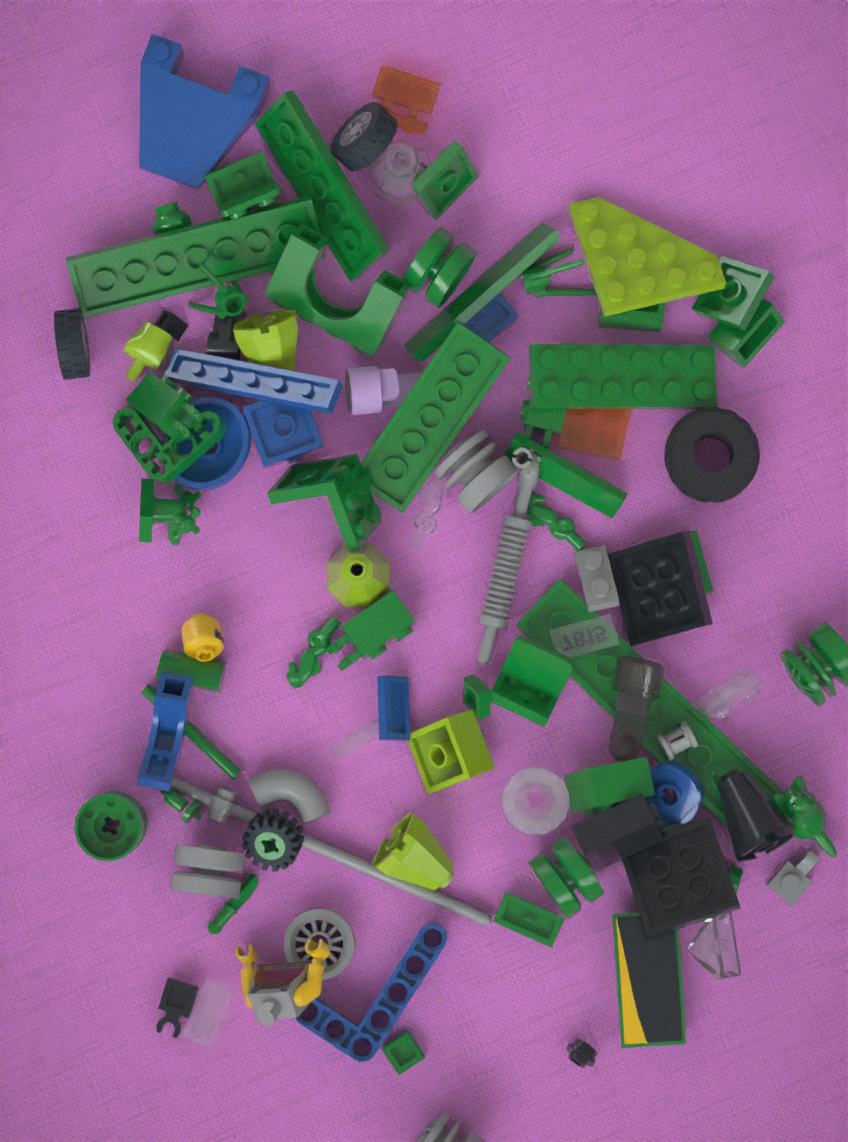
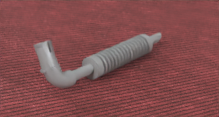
(509, 554)

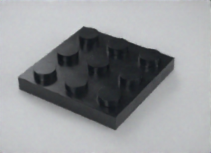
(660, 588)
(681, 879)

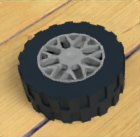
(364, 136)
(72, 343)

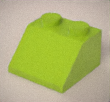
(450, 751)

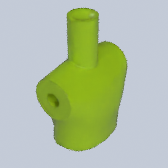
(147, 348)

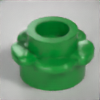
(735, 875)

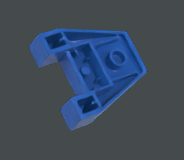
(187, 124)

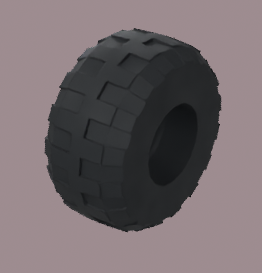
(731, 431)

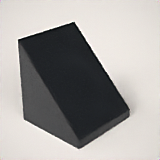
(171, 324)

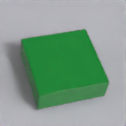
(477, 696)
(403, 1052)

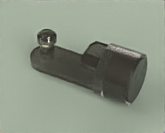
(636, 683)

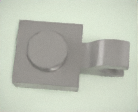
(791, 880)

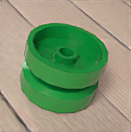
(443, 270)
(566, 877)

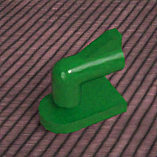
(178, 802)

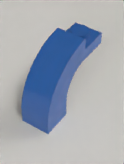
(167, 731)

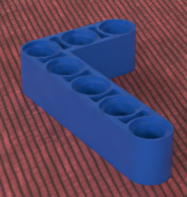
(383, 1002)

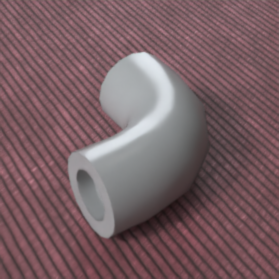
(290, 787)

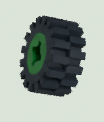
(275, 829)

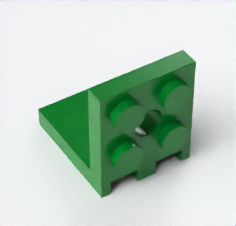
(346, 490)

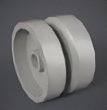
(207, 871)

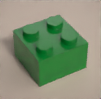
(608, 785)

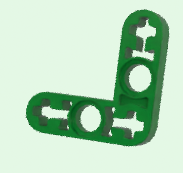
(168, 453)

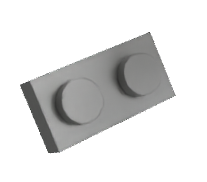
(596, 578)

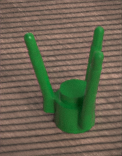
(536, 277)
(228, 299)

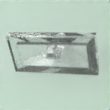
(717, 947)

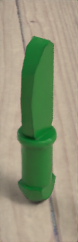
(230, 908)

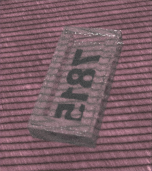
(585, 636)

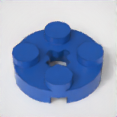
(687, 789)

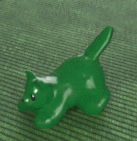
(804, 814)

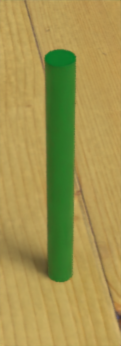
(201, 741)

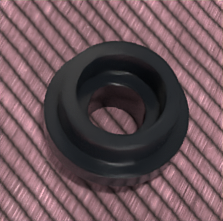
(581, 1053)

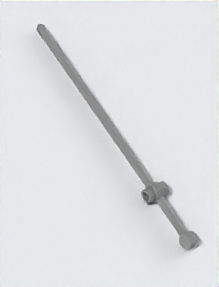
(223, 804)

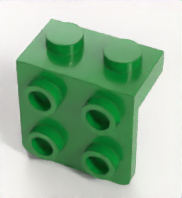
(242, 185)
(531, 680)

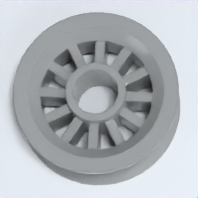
(339, 923)

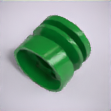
(819, 664)
(106, 844)

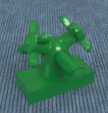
(168, 512)

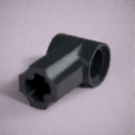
(222, 339)

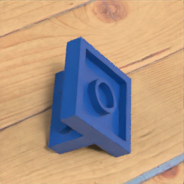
(282, 432)

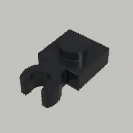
(178, 1001)

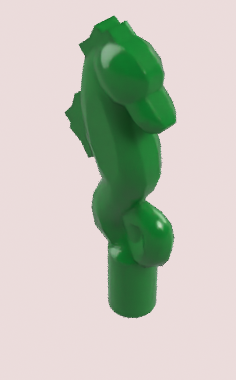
(560, 528)
(308, 664)

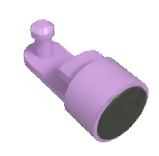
(374, 389)

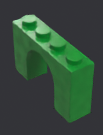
(296, 289)

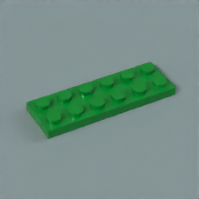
(316, 173)
(622, 376)
(432, 415)

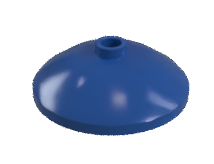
(233, 448)

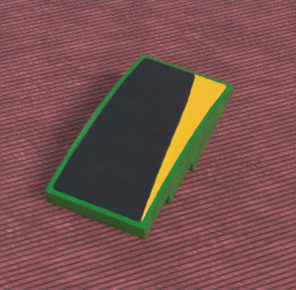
(647, 985)

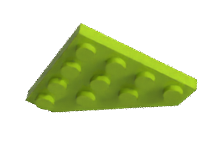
(638, 261)

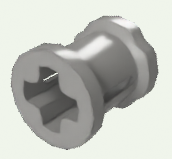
(677, 741)

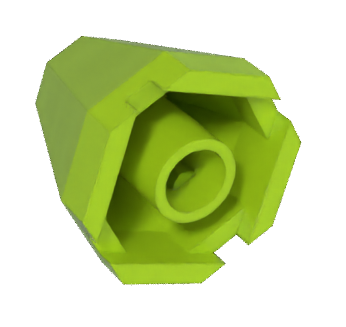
(269, 339)
(363, 589)
(414, 855)

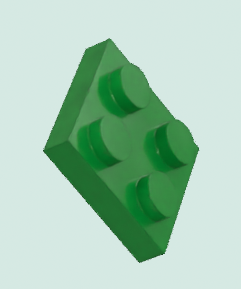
(445, 180)
(740, 297)

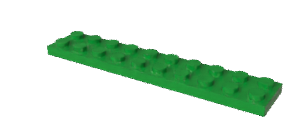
(595, 675)

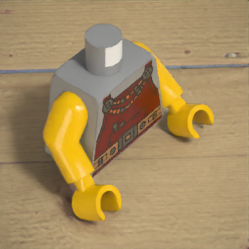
(282, 988)

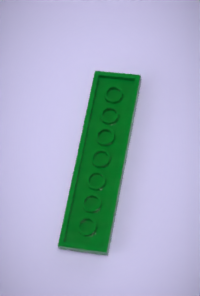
(170, 260)

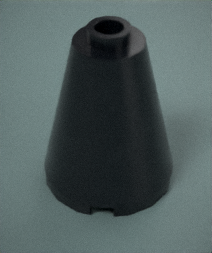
(751, 817)

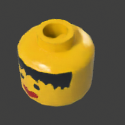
(202, 637)

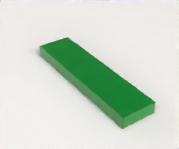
(571, 478)

